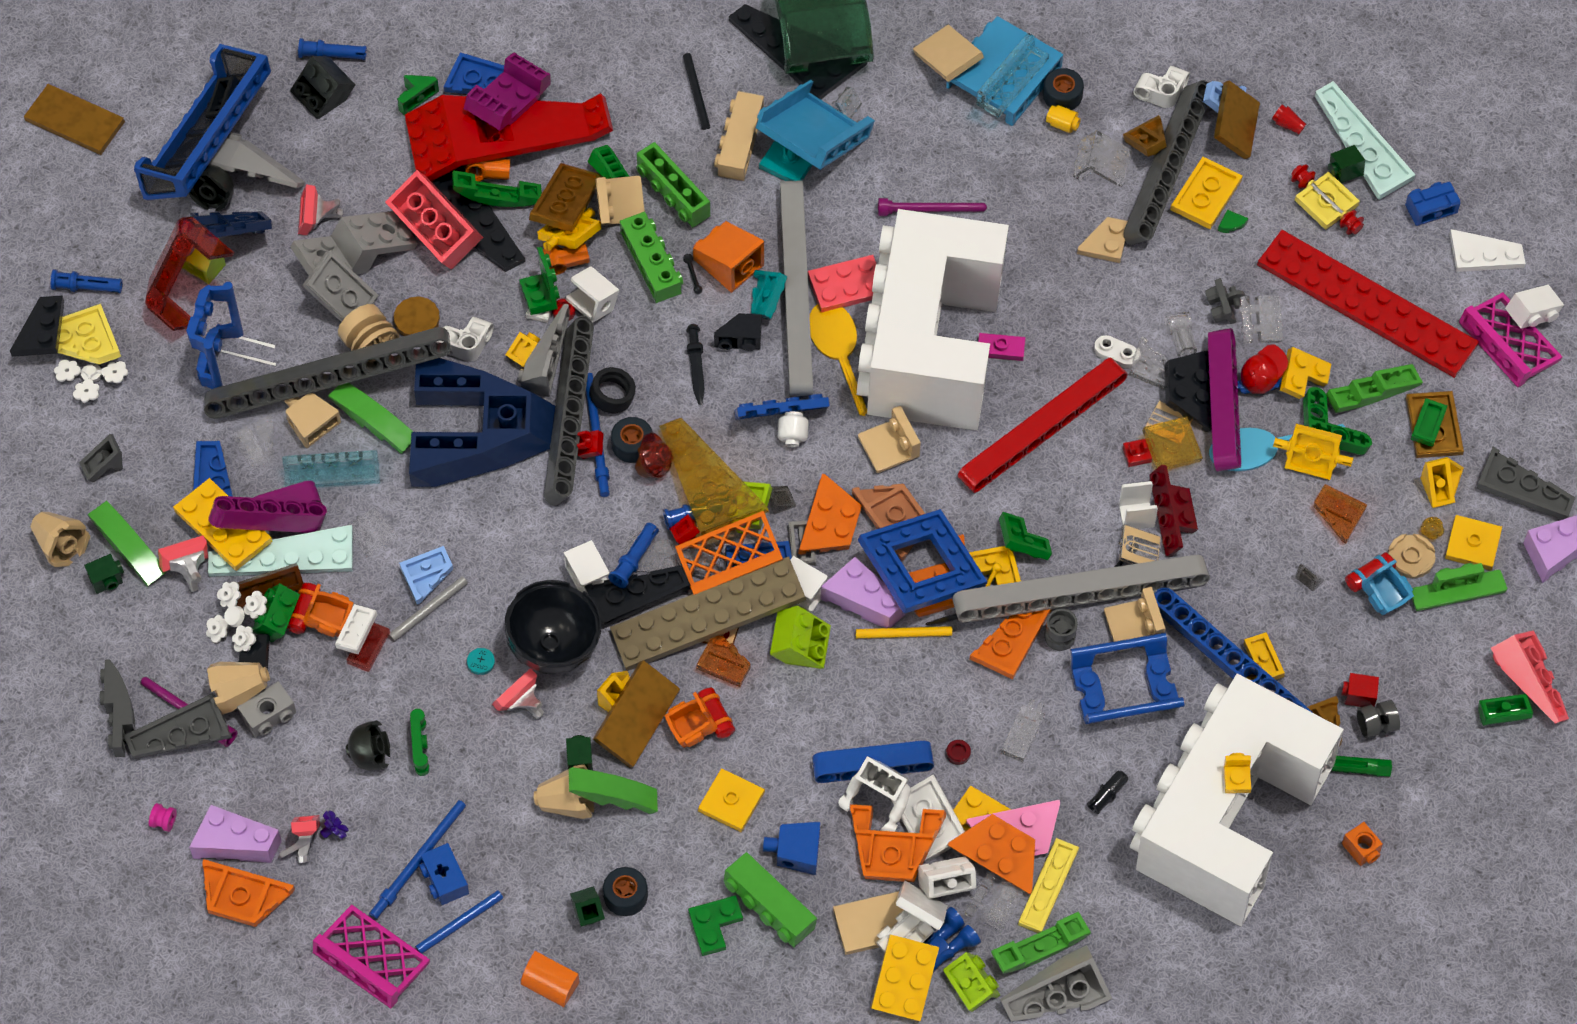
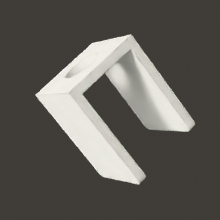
(593, 294)
(1135, 505)
(585, 565)
(810, 581)

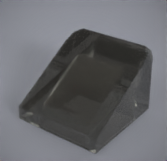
(781, 499)
(1309, 577)

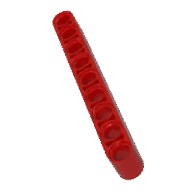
(1042, 425)

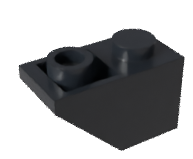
(740, 332)

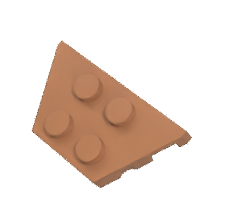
(889, 506)

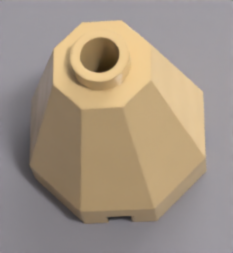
(60, 537)
(236, 683)
(555, 797)

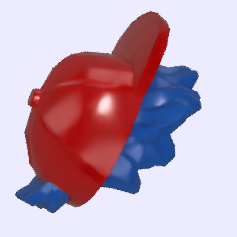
(1263, 371)

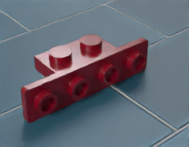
(1174, 510)

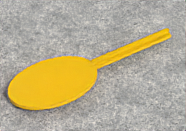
(836, 338)

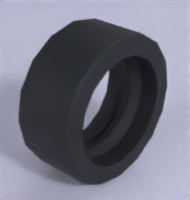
(617, 376)

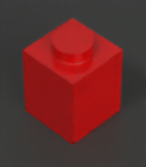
(1360, 690)

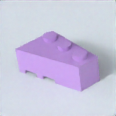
(1552, 546)
(863, 593)
(234, 837)

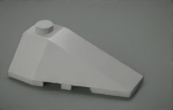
(243, 155)
(543, 361)
(1064, 985)

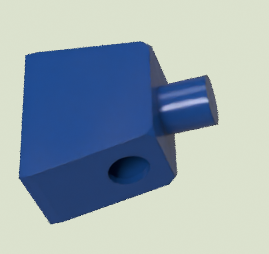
(796, 846)

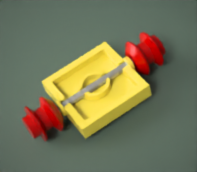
(1327, 200)

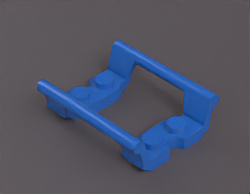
(212, 343)
(1156, 673)

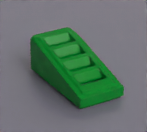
(606, 163)

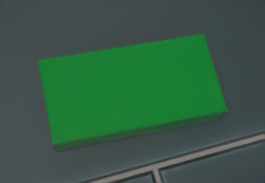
(1429, 422)

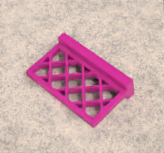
(1497, 345)
(354, 968)

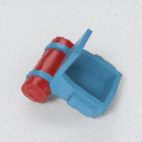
(1382, 583)

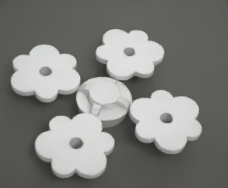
(90, 373)
(235, 615)

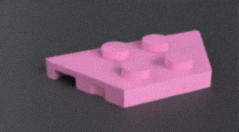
(1033, 820)

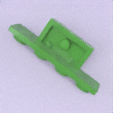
(1458, 586)

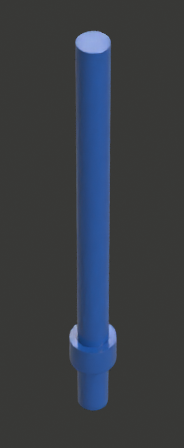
(601, 470)
(388, 896)

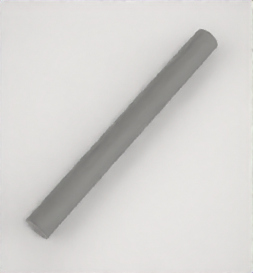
(428, 608)

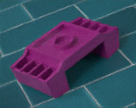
(509, 93)

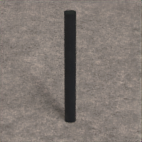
(696, 91)

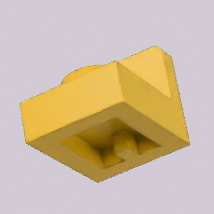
(522, 347)
(1237, 773)

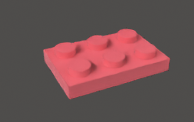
(843, 283)

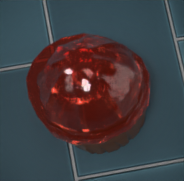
(654, 457)

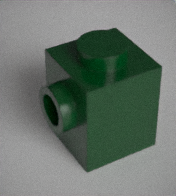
(1346, 164)
(104, 573)
(579, 751)
(587, 906)

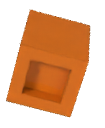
(1365, 835)

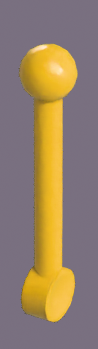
(996, 568)

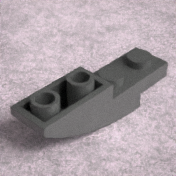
(118, 705)

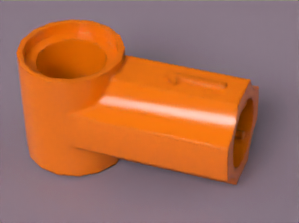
(490, 169)
(564, 258)

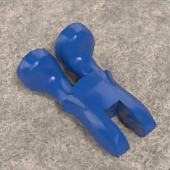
(953, 923)

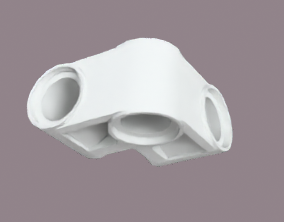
(1162, 90)
(475, 335)

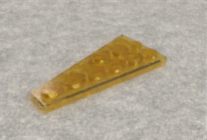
(709, 484)

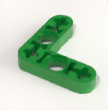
(1353, 440)

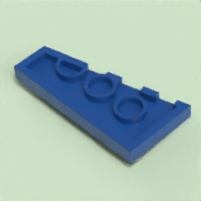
(471, 71)
(211, 464)

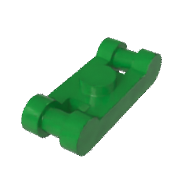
(419, 742)

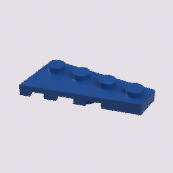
(772, 408)

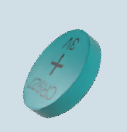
(480, 661)

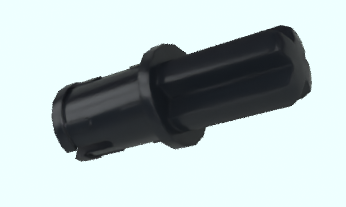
(1107, 791)

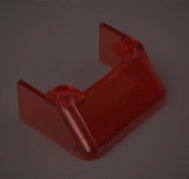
(183, 240)

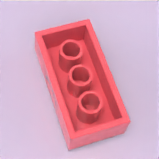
(434, 219)

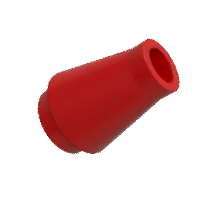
(1288, 119)

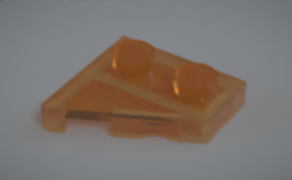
(1339, 511)
(724, 661)

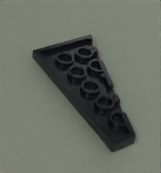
(767, 35)
(497, 243)

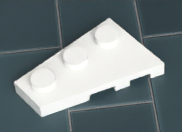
(1484, 253)

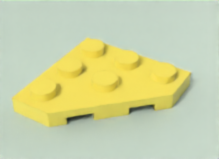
(88, 336)

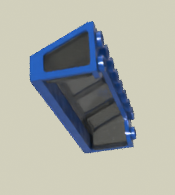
(197, 137)

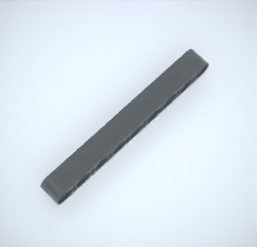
(1166, 165)
(568, 410)

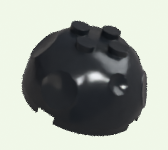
(552, 626)

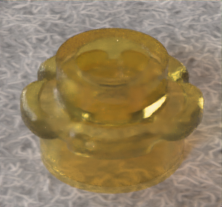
(1432, 522)

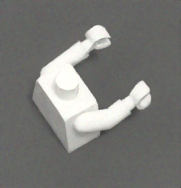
(884, 781)

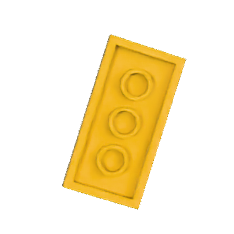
(233, 545)

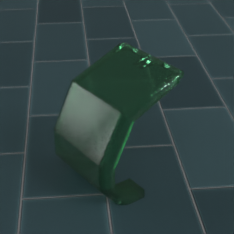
(824, 32)

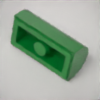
(1505, 709)

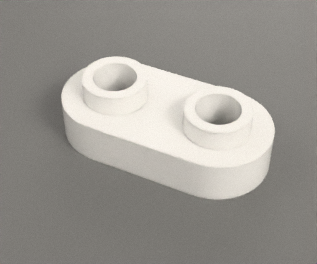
(1115, 350)

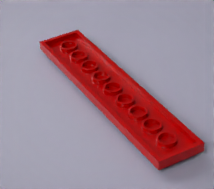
(1368, 303)

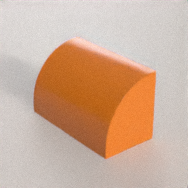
(549, 979)

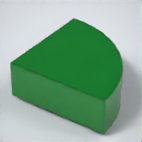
(1232, 221)

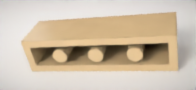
(740, 136)

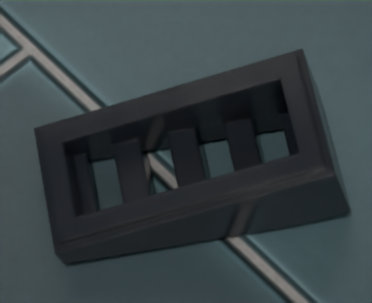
(222, 92)

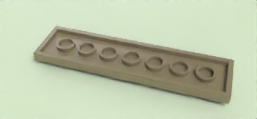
(707, 614)

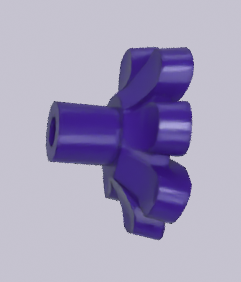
(333, 825)

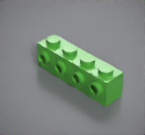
(673, 185)
(651, 257)
(769, 899)

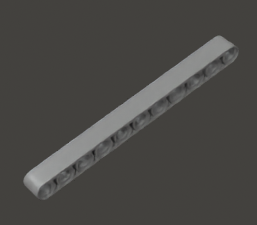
(796, 289)
(1079, 588)

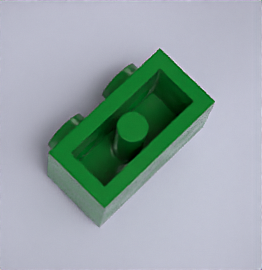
(280, 607)

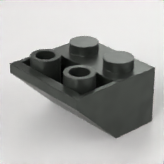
(322, 86)

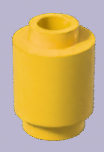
(1063, 118)

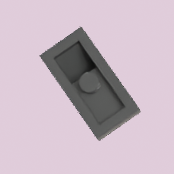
(101, 458)

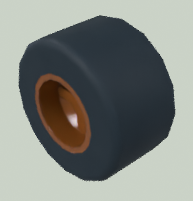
(1063, 88)
(627, 438)
(621, 883)

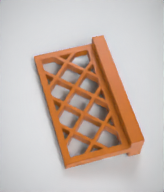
(731, 572)

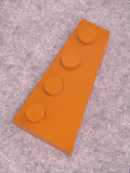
(1010, 643)

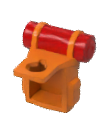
(319, 611)
(699, 718)

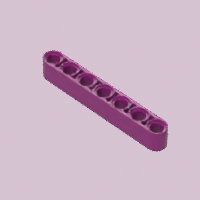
(1224, 400)

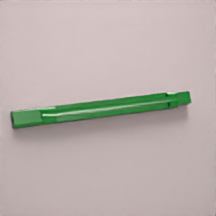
(1366, 766)

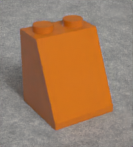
(730, 255)

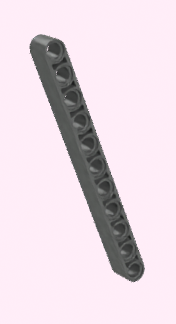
(315, 370)

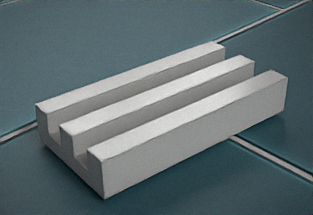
(800, 524)

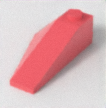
(1522, 661)

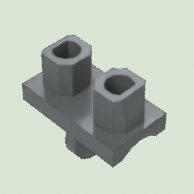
(1219, 293)

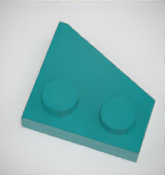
(767, 293)

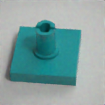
(784, 163)

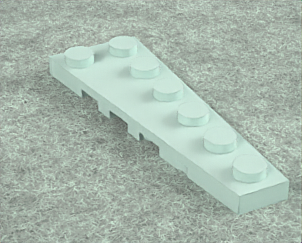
(1383, 166)
(313, 552)

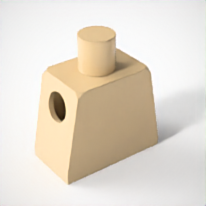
(311, 418)

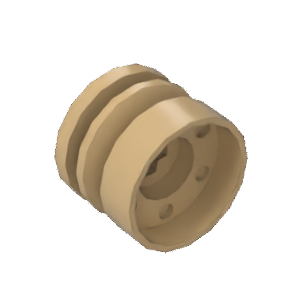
(365, 328)

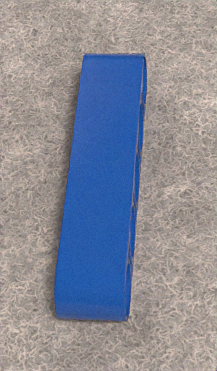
(845, 763)

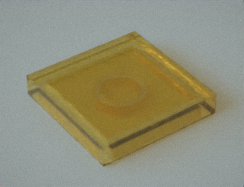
(1172, 443)

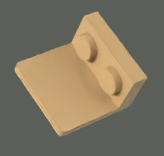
(619, 198)
(891, 442)
(1135, 618)

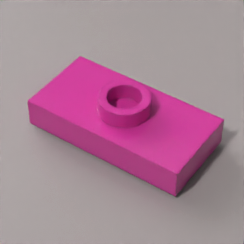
(1004, 346)

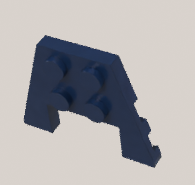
(234, 223)

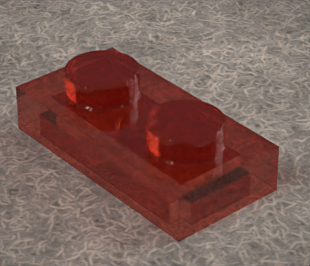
(370, 648)

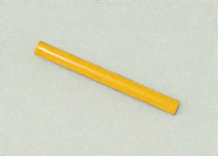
(904, 632)

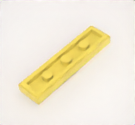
(1048, 886)

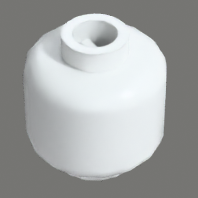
(793, 428)

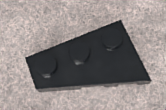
(42, 329)

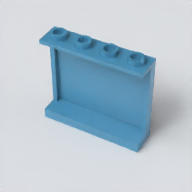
(996, 44)
(812, 127)

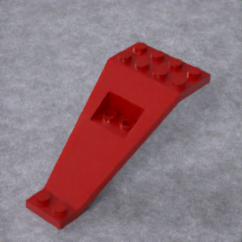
(449, 136)

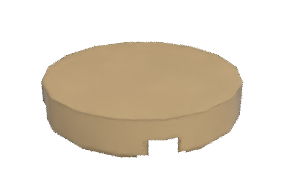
(1409, 562)

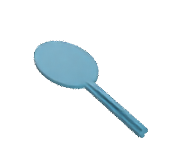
(1255, 448)

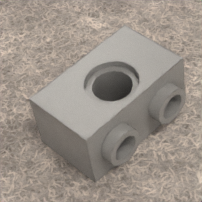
(271, 698)

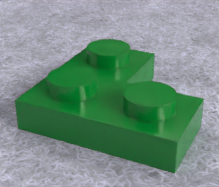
(1019, 540)
(709, 918)

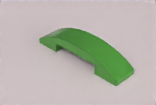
(1041, 945)

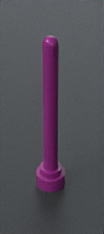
(887, 207)
(178, 703)

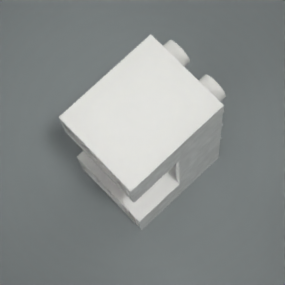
(903, 361)
(1187, 832)

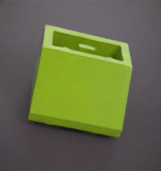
(202, 267)
(800, 638)

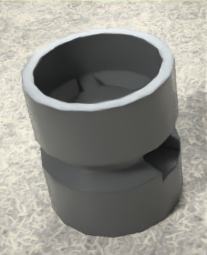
(1061, 629)
(1377, 719)

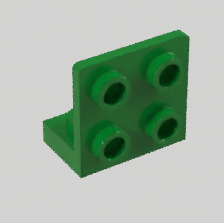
(540, 289)

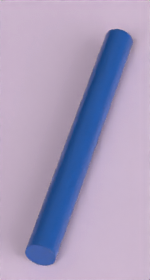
(459, 922)

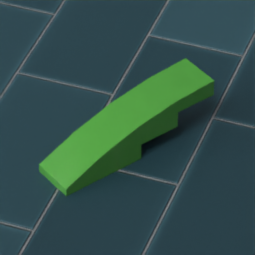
(1372, 389)
(372, 415)
(126, 542)
(612, 789)

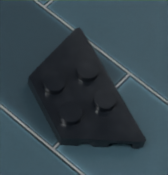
(1189, 387)

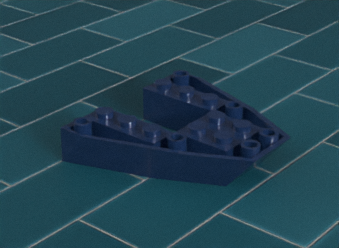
(514, 424)

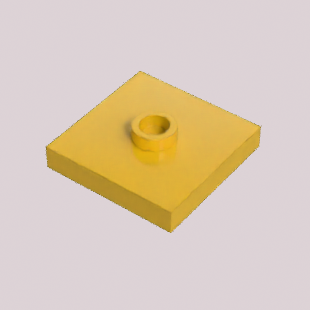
(1473, 542)
(731, 800)

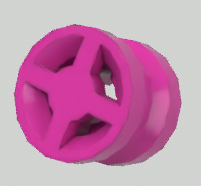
(162, 817)

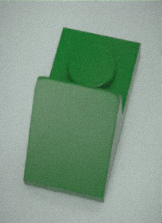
(419, 90)

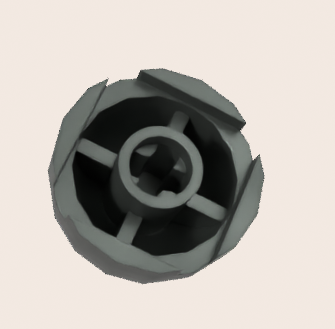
(213, 188)
(367, 742)

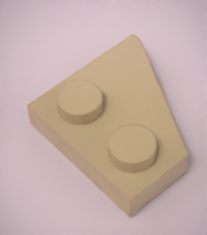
(1105, 241)

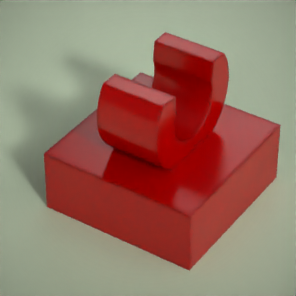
(590, 444)
(1137, 452)
(685, 530)

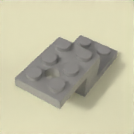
(357, 241)

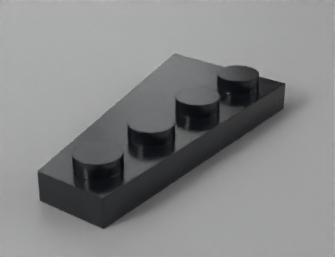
(640, 593)

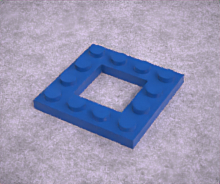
(911, 596)

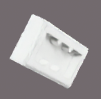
(356, 629)

